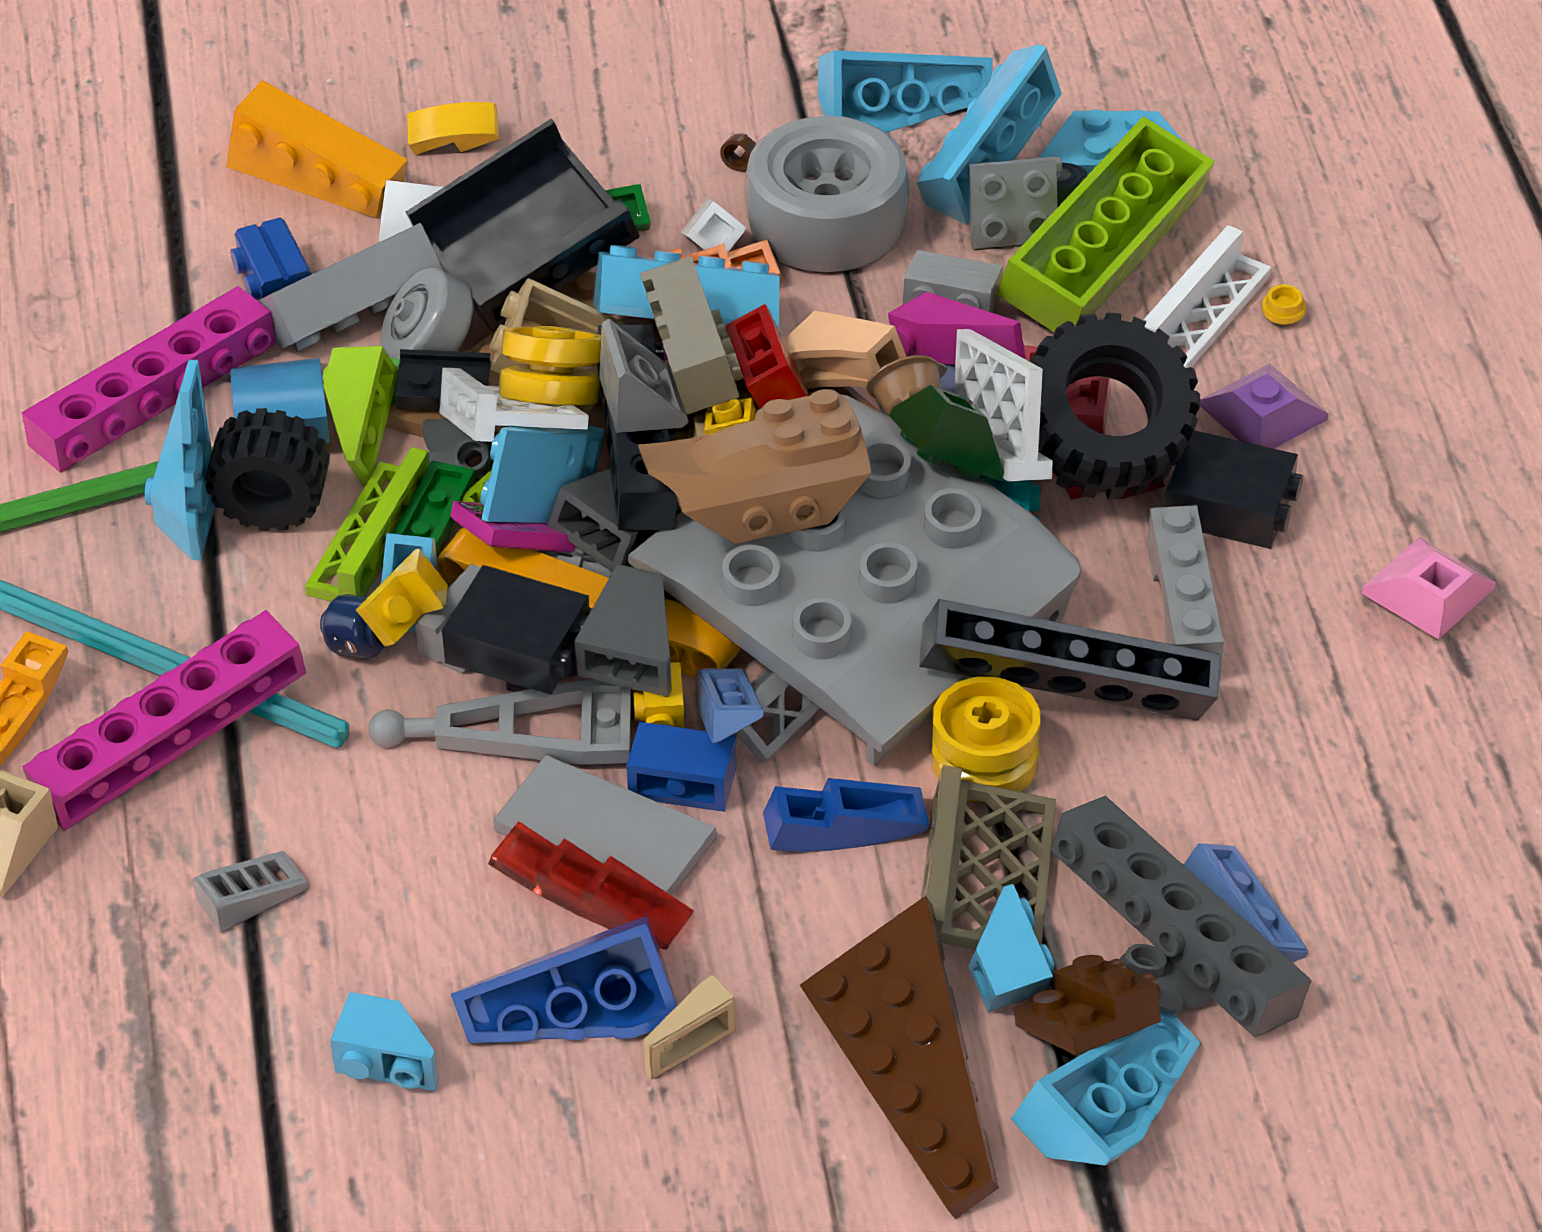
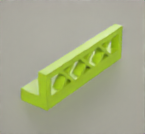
(364, 559)

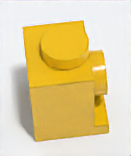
(659, 708)

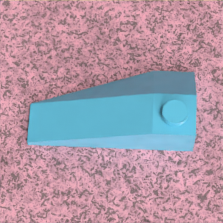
(178, 486)

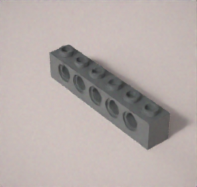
(1181, 916)

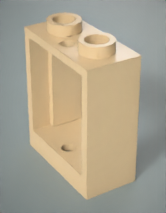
(547, 309)

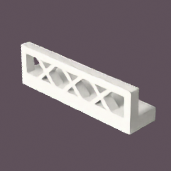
(1205, 280)

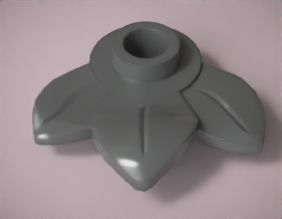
(455, 447)
(1175, 986)

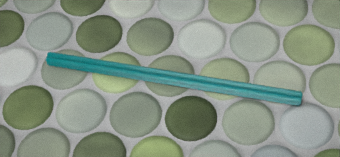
(159, 659)

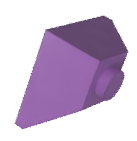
(1264, 408)

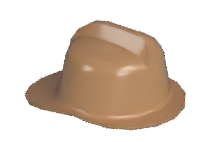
(904, 379)

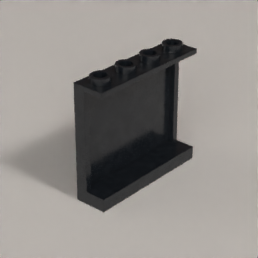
(521, 218)

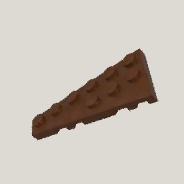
(905, 1040)

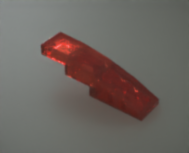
(585, 886)

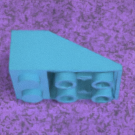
(532, 468)

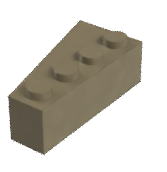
(692, 336)

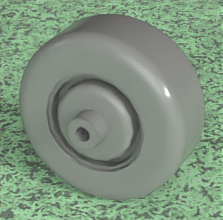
(428, 313)

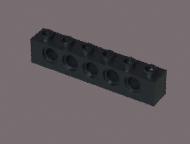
(638, 498)
(1069, 659)

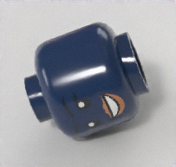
(346, 630)

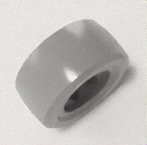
(827, 220)

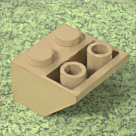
(25, 825)

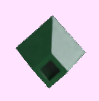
(949, 431)

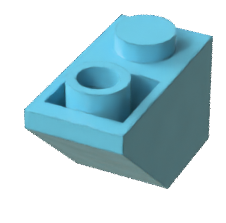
(1008, 957)
(382, 1044)

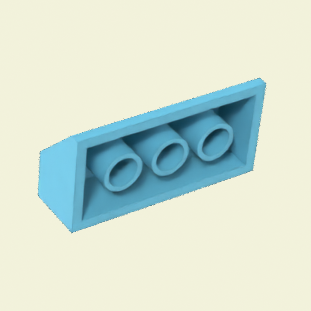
(992, 129)
(730, 289)

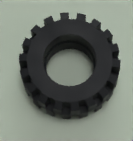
(267, 469)

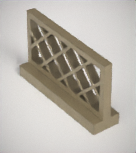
(946, 850)

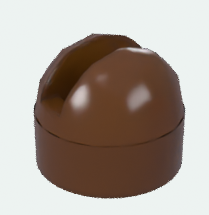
(728, 155)

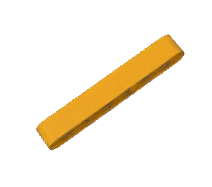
(689, 636)

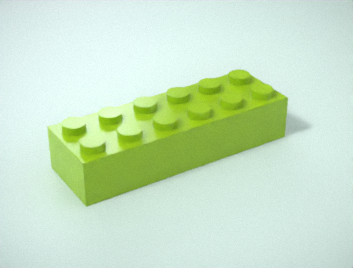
(1105, 226)

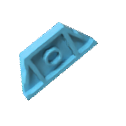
(1094, 133)

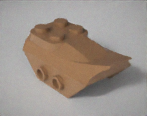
(770, 473)

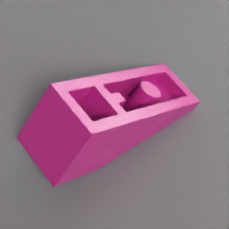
(931, 324)

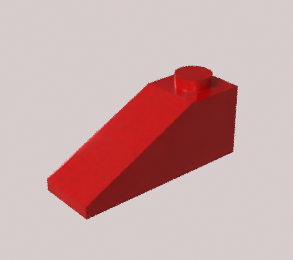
(764, 358)

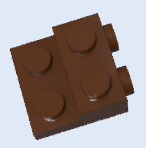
(1091, 1005)

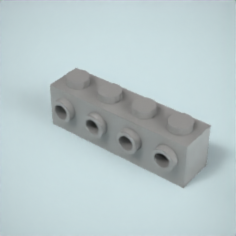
(348, 287)

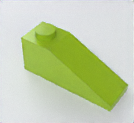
(360, 394)

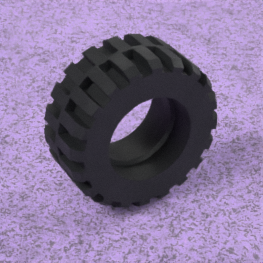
(1143, 364)

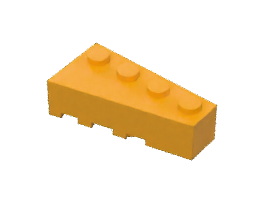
(310, 151)

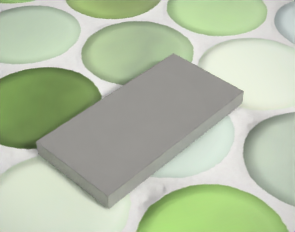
(608, 821)

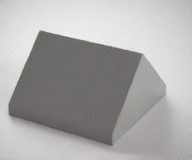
(637, 384)

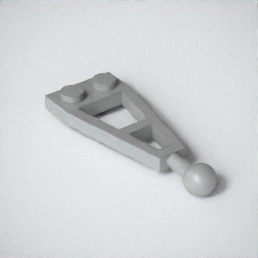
(604, 724)

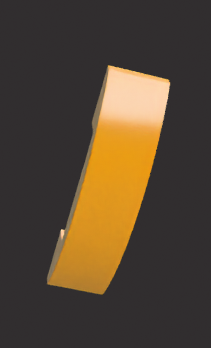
(27, 683)

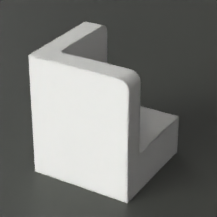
(713, 227)

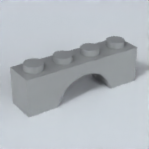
(1182, 567)

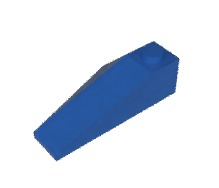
(586, 990)

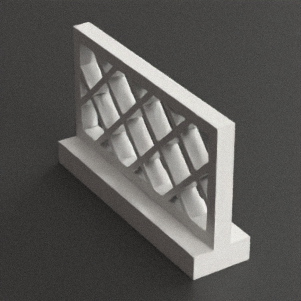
(995, 384)
(480, 408)

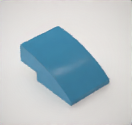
(285, 387)

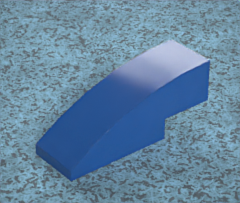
(843, 815)

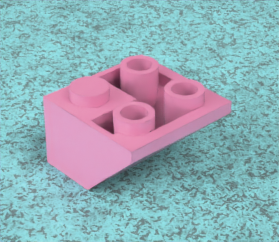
(1428, 588)

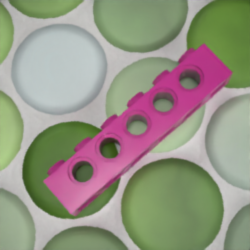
(147, 378)
(167, 718)

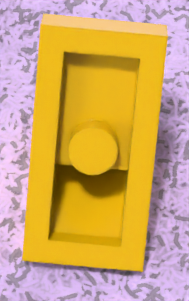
(404, 598)

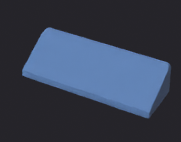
(726, 701)
(1236, 884)

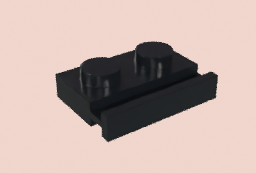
(421, 375)

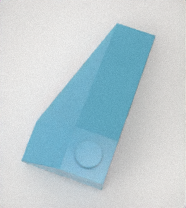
(898, 87)
(1107, 1095)

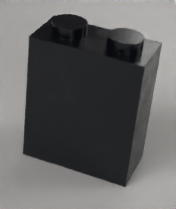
(1237, 487)
(515, 629)

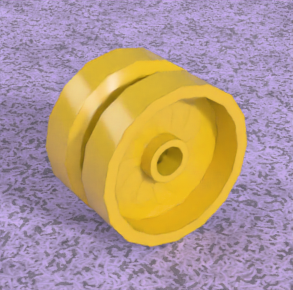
(550, 365)
(987, 731)

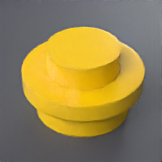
(1284, 304)

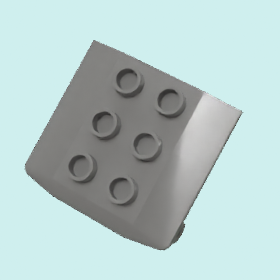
(848, 599)

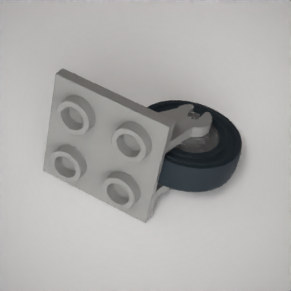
(1017, 197)

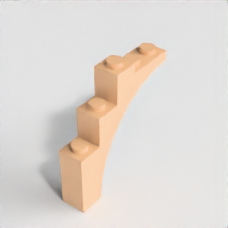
(836, 351)

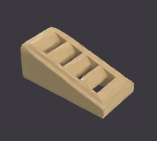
(691, 1027)

